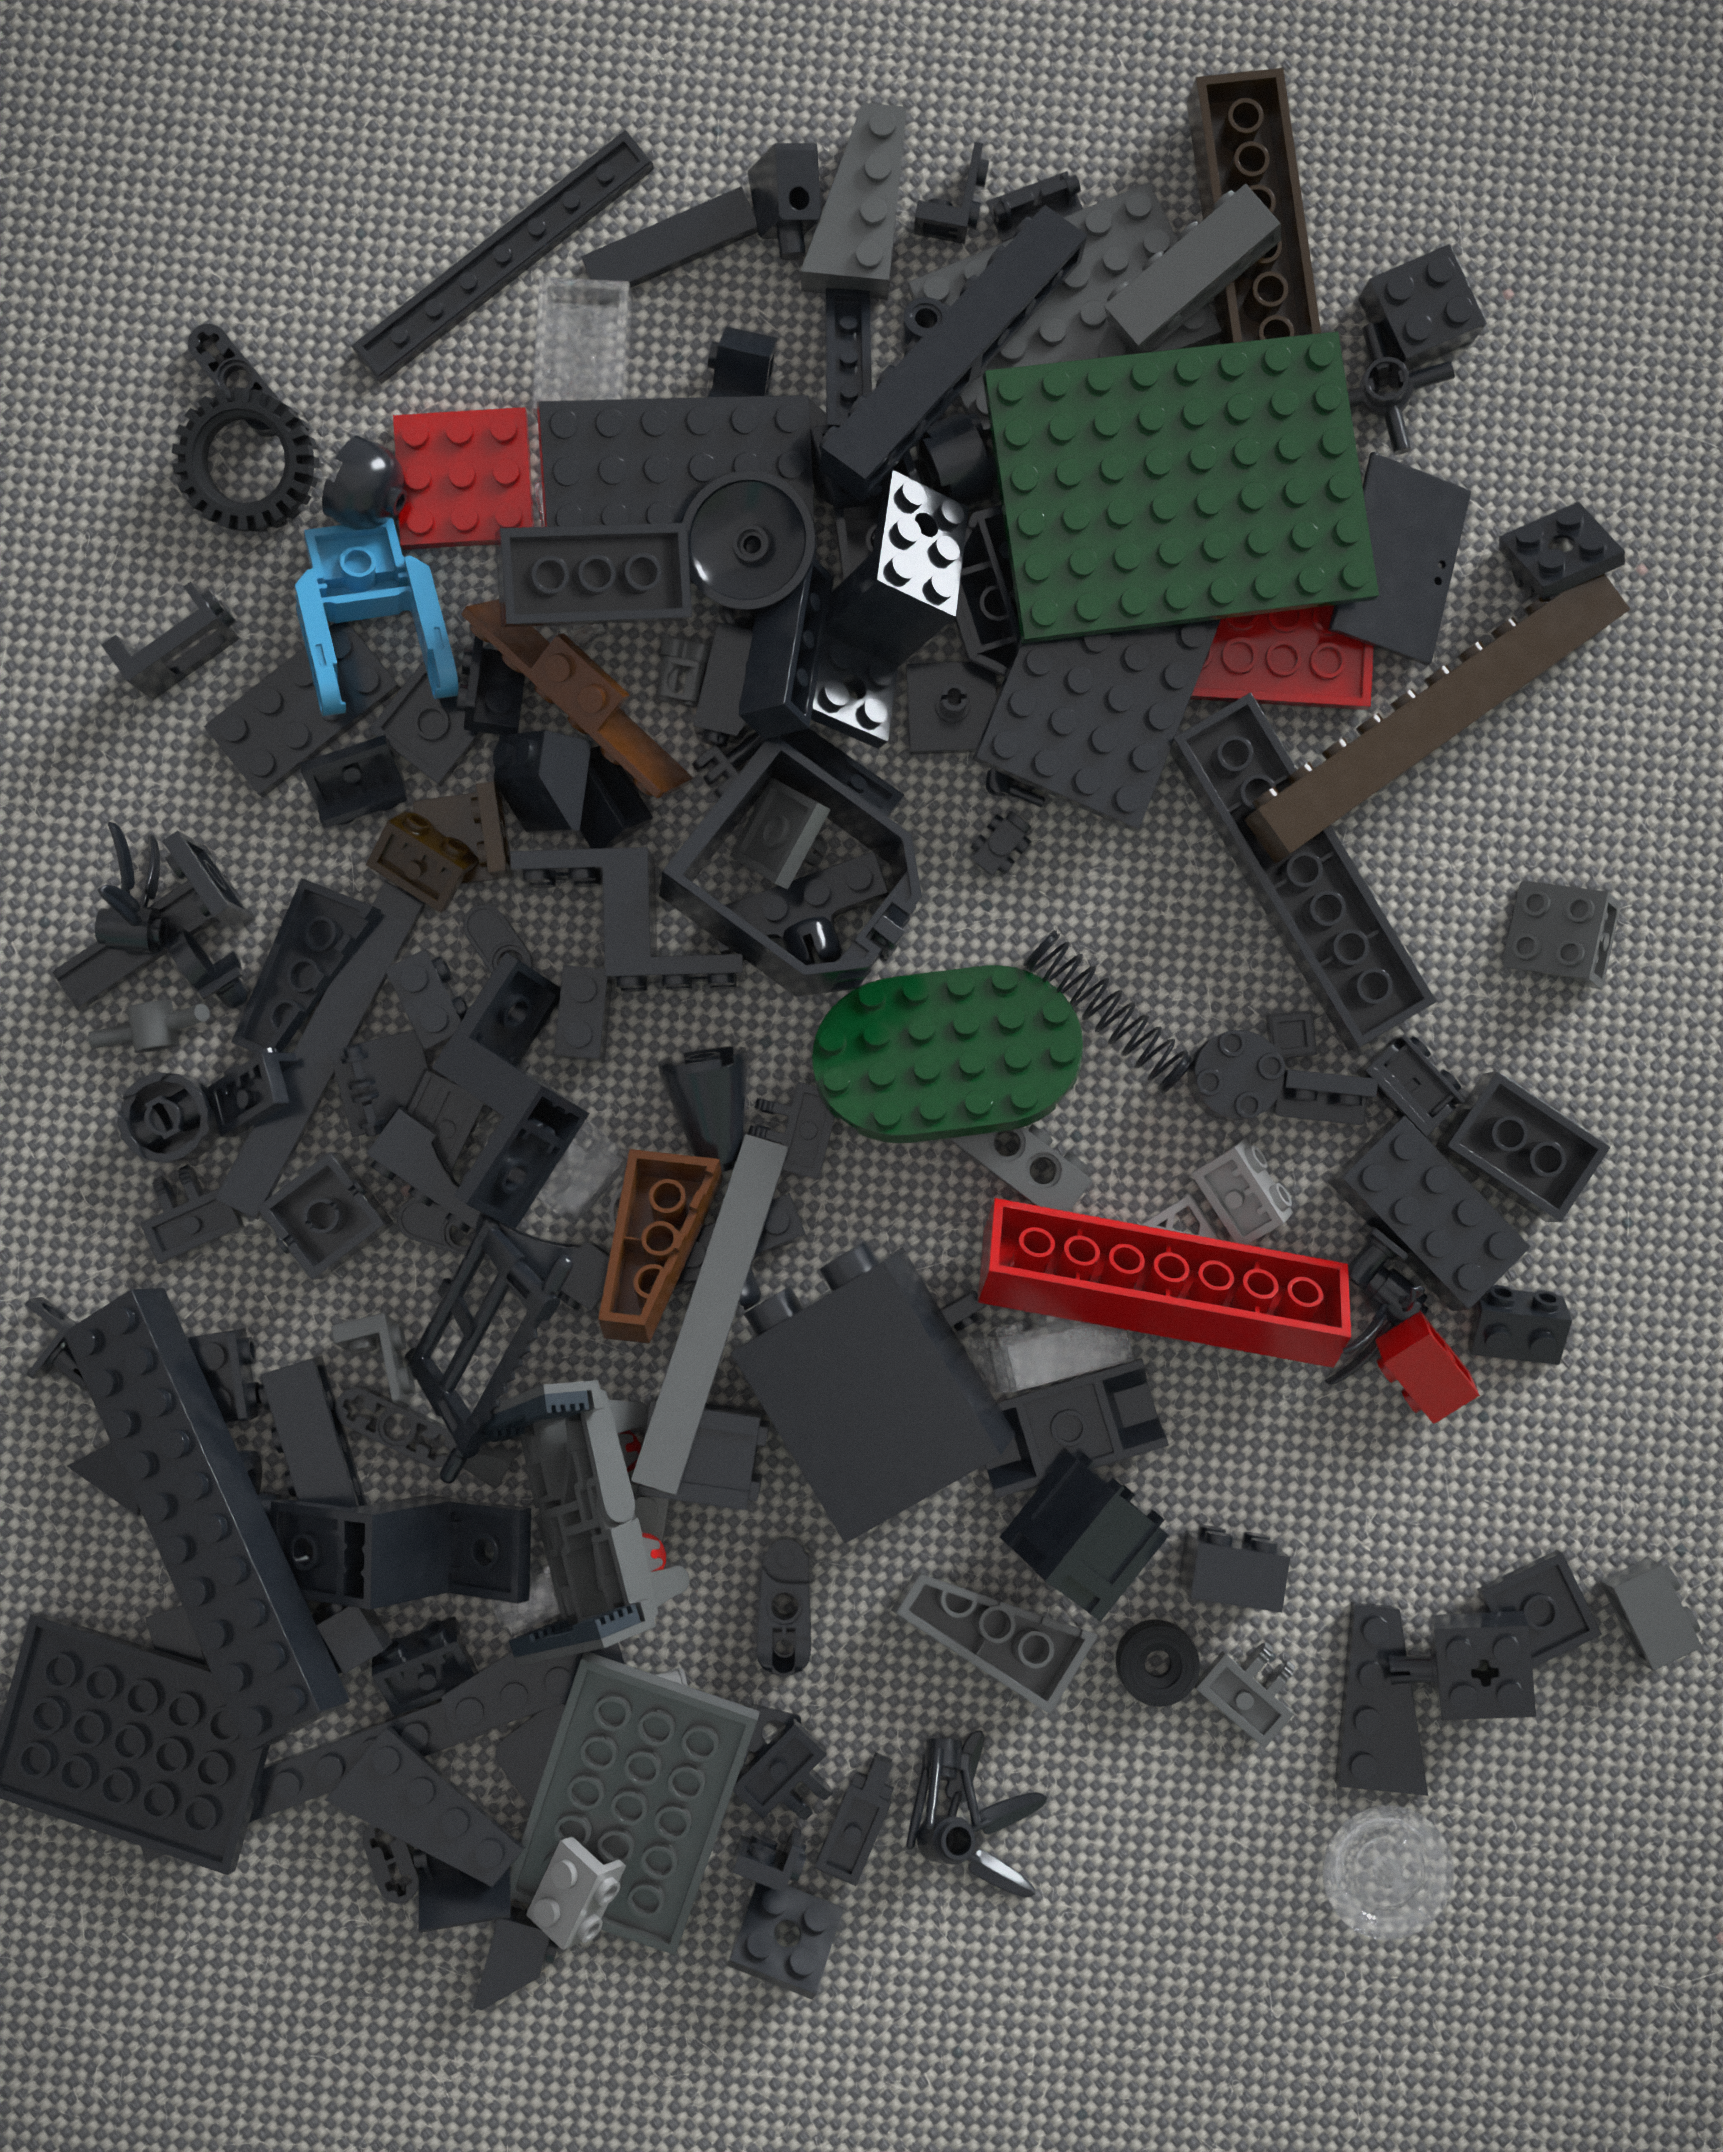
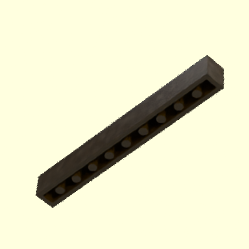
(1432, 717)

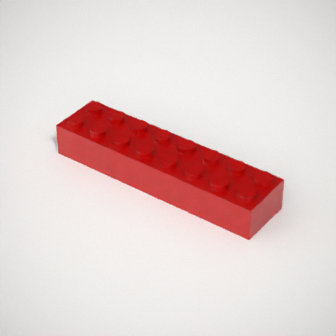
(1165, 1283)

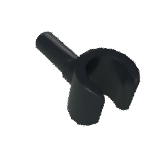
(1000, 785)

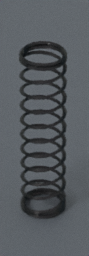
(1180, 1069)

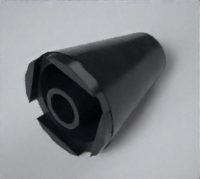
(709, 1100)

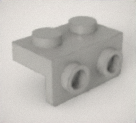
(574, 1894)

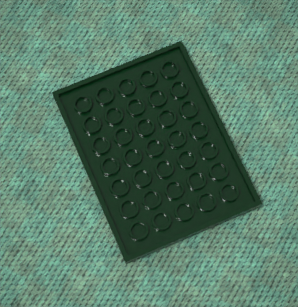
(1180, 486)

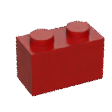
(1426, 1368)

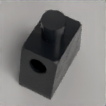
(786, 195)

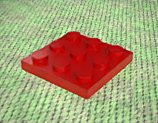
(463, 476)

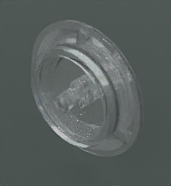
(1388, 1872)

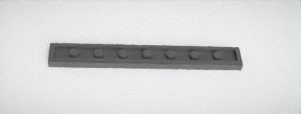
(709, 1316)

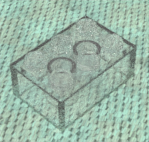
(582, 340)

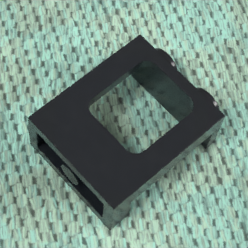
(147, 667)

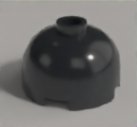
(365, 487)

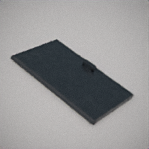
(1411, 528)

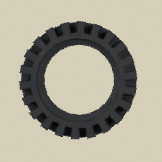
(194, 450)

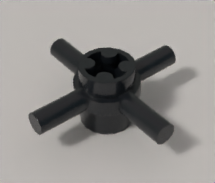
(1392, 404)

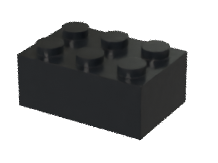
(1522, 1147)

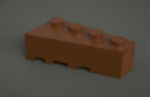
(654, 1232)

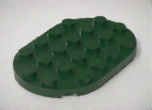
(947, 1054)

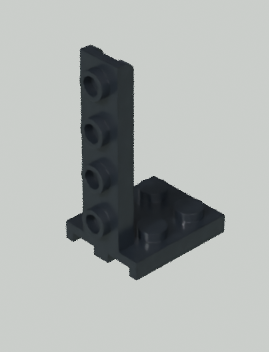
(191, 907)

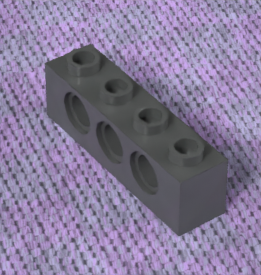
(1059, 1193)

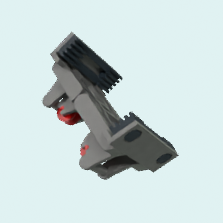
(598, 1558)

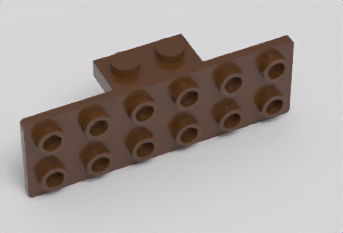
(585, 693)

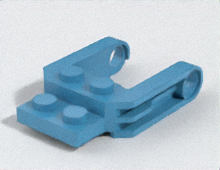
(365, 578)

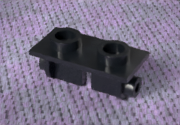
(1055, 192)

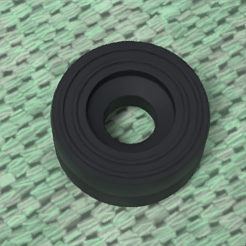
(1163, 1688)

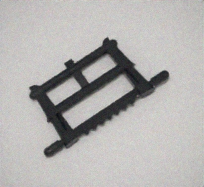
(536, 1297)

